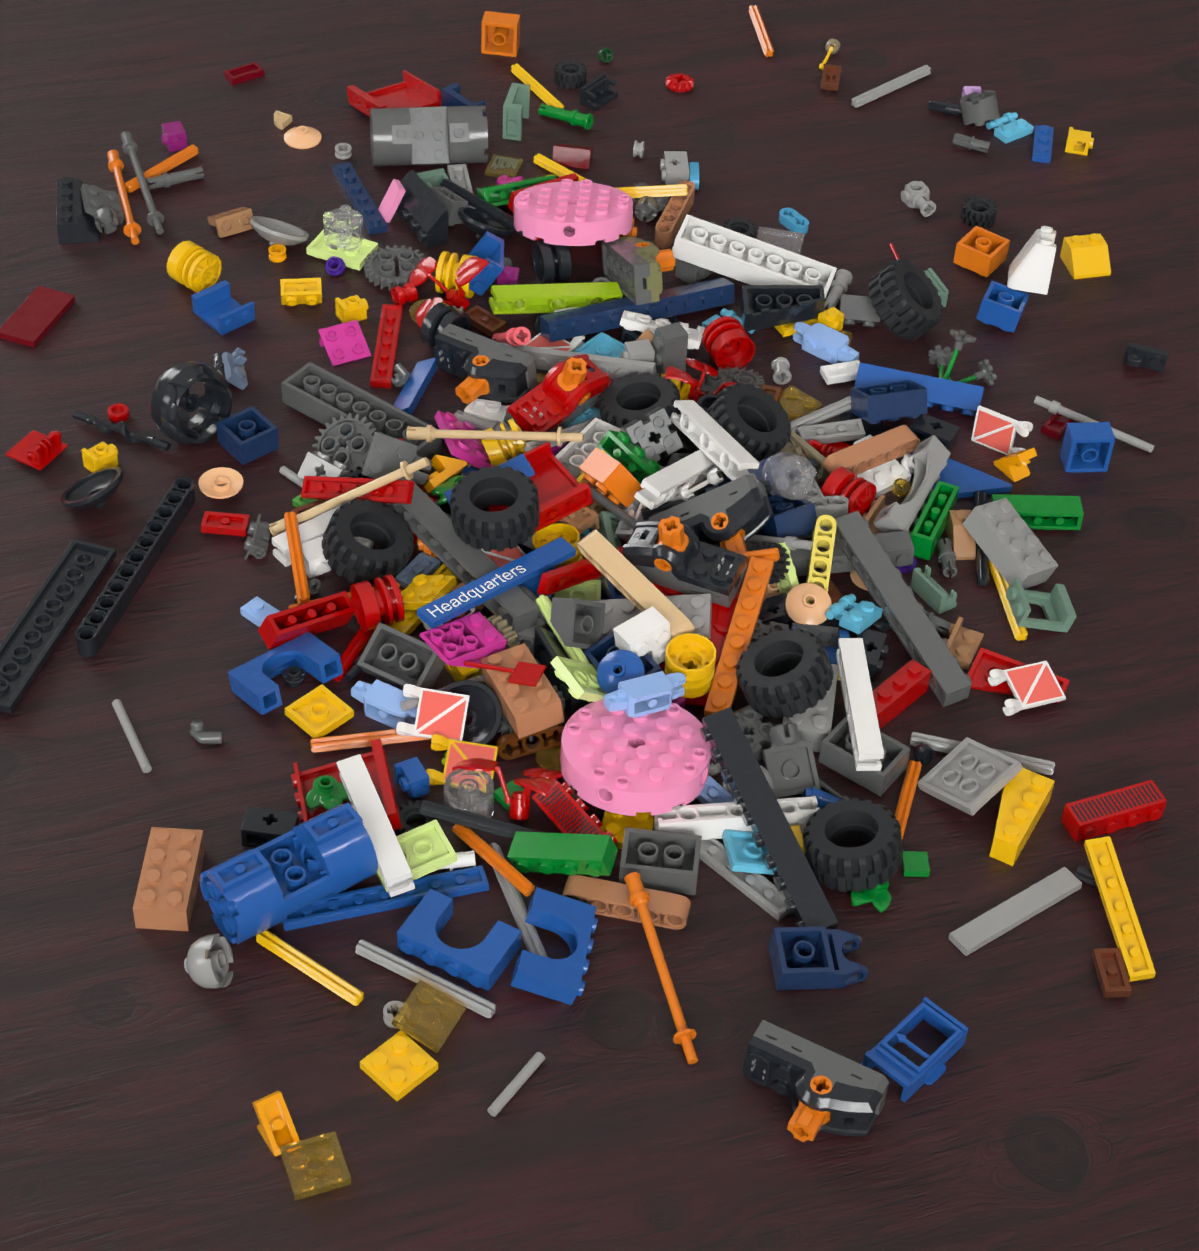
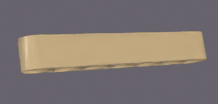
(631, 581)

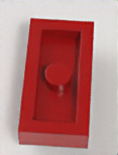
(225, 523)

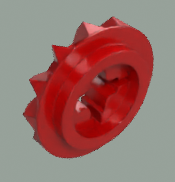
(685, 82)

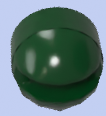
(607, 53)

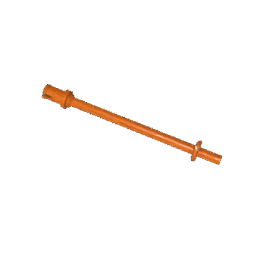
(116, 165)
(639, 898)

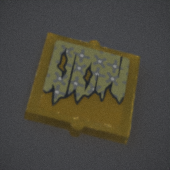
(503, 165)

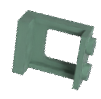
(514, 109)
(1055, 606)

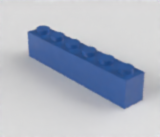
(940, 391)

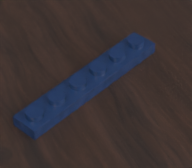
(359, 198)

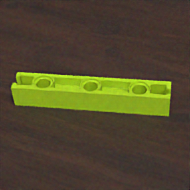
(550, 297)

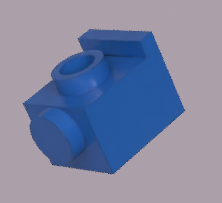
(412, 778)

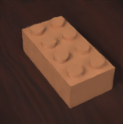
(525, 707)
(169, 879)

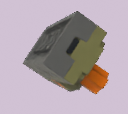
(636, 267)

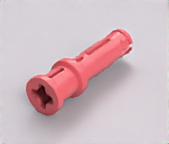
(514, 336)

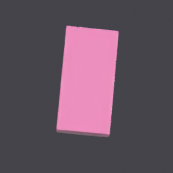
(391, 200)

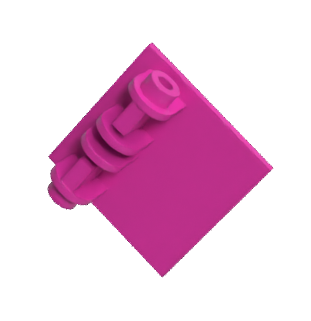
(344, 343)

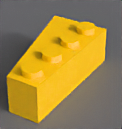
(1018, 813)

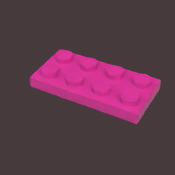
(465, 449)

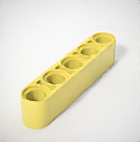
(821, 559)

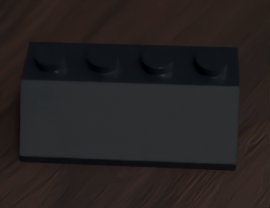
(423, 212)
(72, 221)
(545, 650)

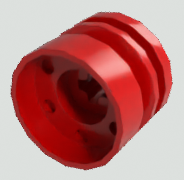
(728, 343)
(847, 484)
(382, 601)

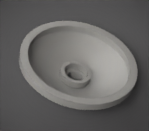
(278, 231)

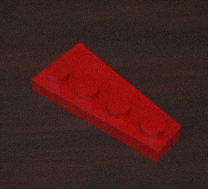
(987, 661)

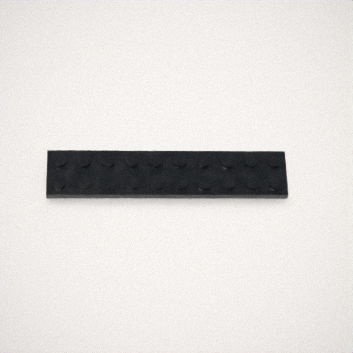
(49, 617)

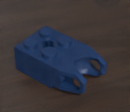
(813, 958)

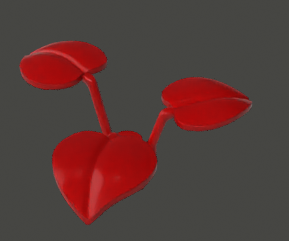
(465, 274)
(694, 394)
(539, 781)

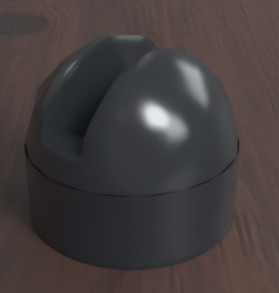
(923, 753)

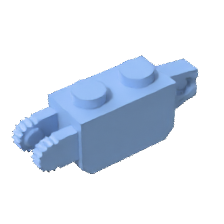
(824, 342)
(646, 694)
(383, 703)

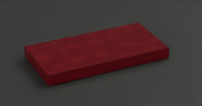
(36, 316)

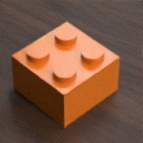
(500, 34)
(981, 251)
(610, 478)

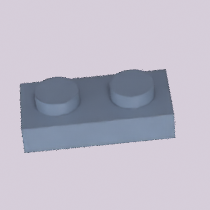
(421, 564)

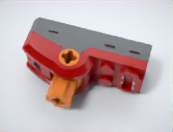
(561, 397)

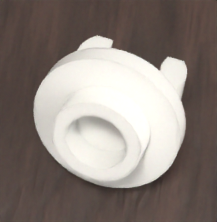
(908, 463)

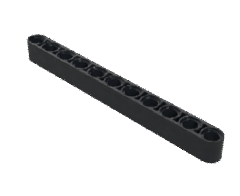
(135, 567)

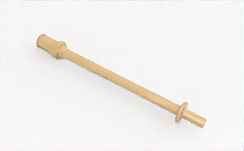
(430, 433)
(406, 470)

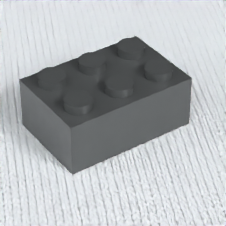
(400, 659)
(838, 755)
(662, 858)

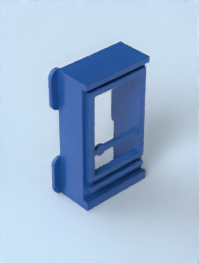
(901, 1068)

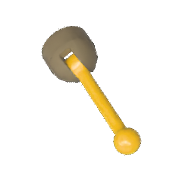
(830, 50)

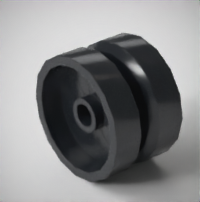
(551, 262)
(438, 318)

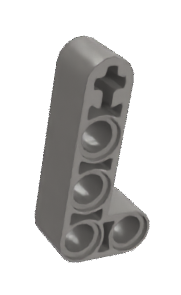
(827, 505)

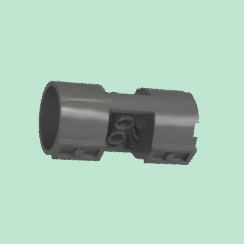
(428, 135)

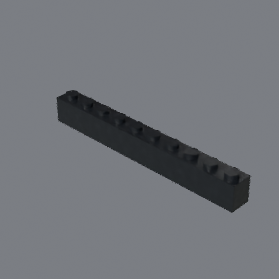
(767, 821)

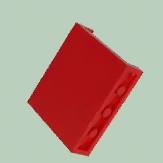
(410, 93)
(557, 489)
(379, 772)

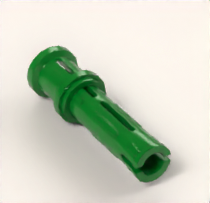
(573, 117)

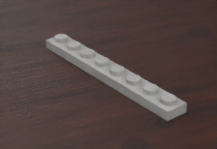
(616, 367)

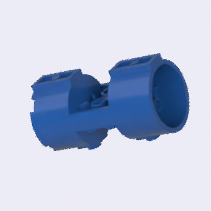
(289, 873)

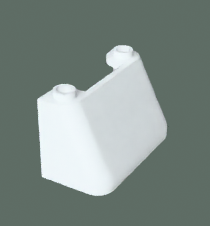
(1034, 263)

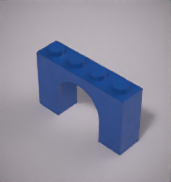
(253, 679)
(574, 923)
(478, 964)

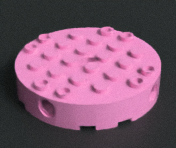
(573, 212)
(636, 761)

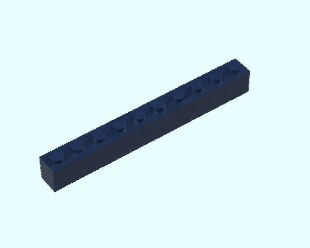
(608, 314)

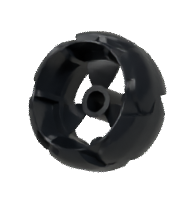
(173, 392)

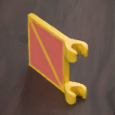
(457, 752)

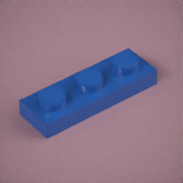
(1042, 144)

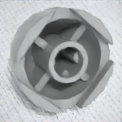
(209, 961)

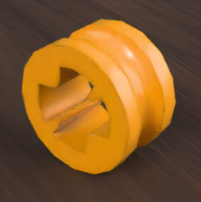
(277, 253)

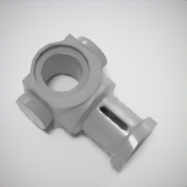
(917, 196)

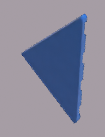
(970, 480)

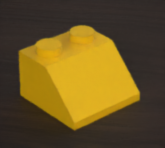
(1086, 256)

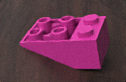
(465, 640)

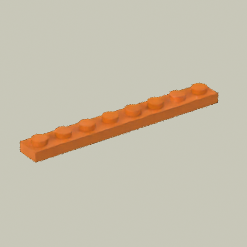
(739, 634)

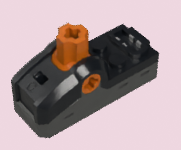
(488, 367)
(726, 513)
(676, 559)
(826, 1088)

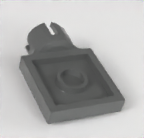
(103, 206)
(648, 206)
(385, 457)
(790, 761)

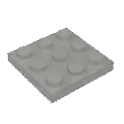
(969, 776)

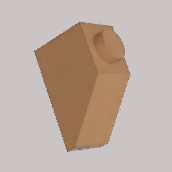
(962, 541)

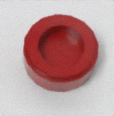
(118, 412)

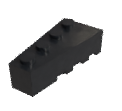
(779, 304)

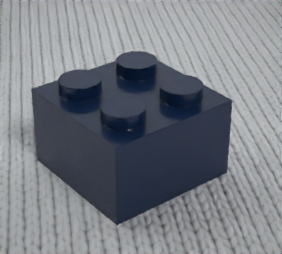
(247, 435)

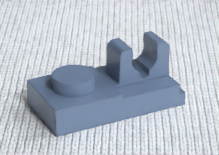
(234, 368)

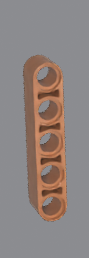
(673, 217)
(873, 451)
(612, 900)

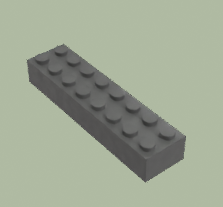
(328, 396)

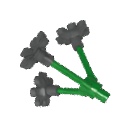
(946, 357)

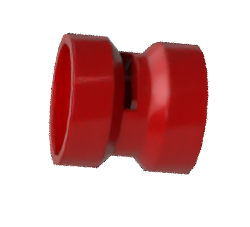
(404, 294)

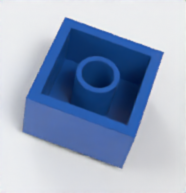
(1002, 306)
(1087, 447)

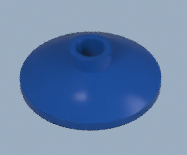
(631, 668)

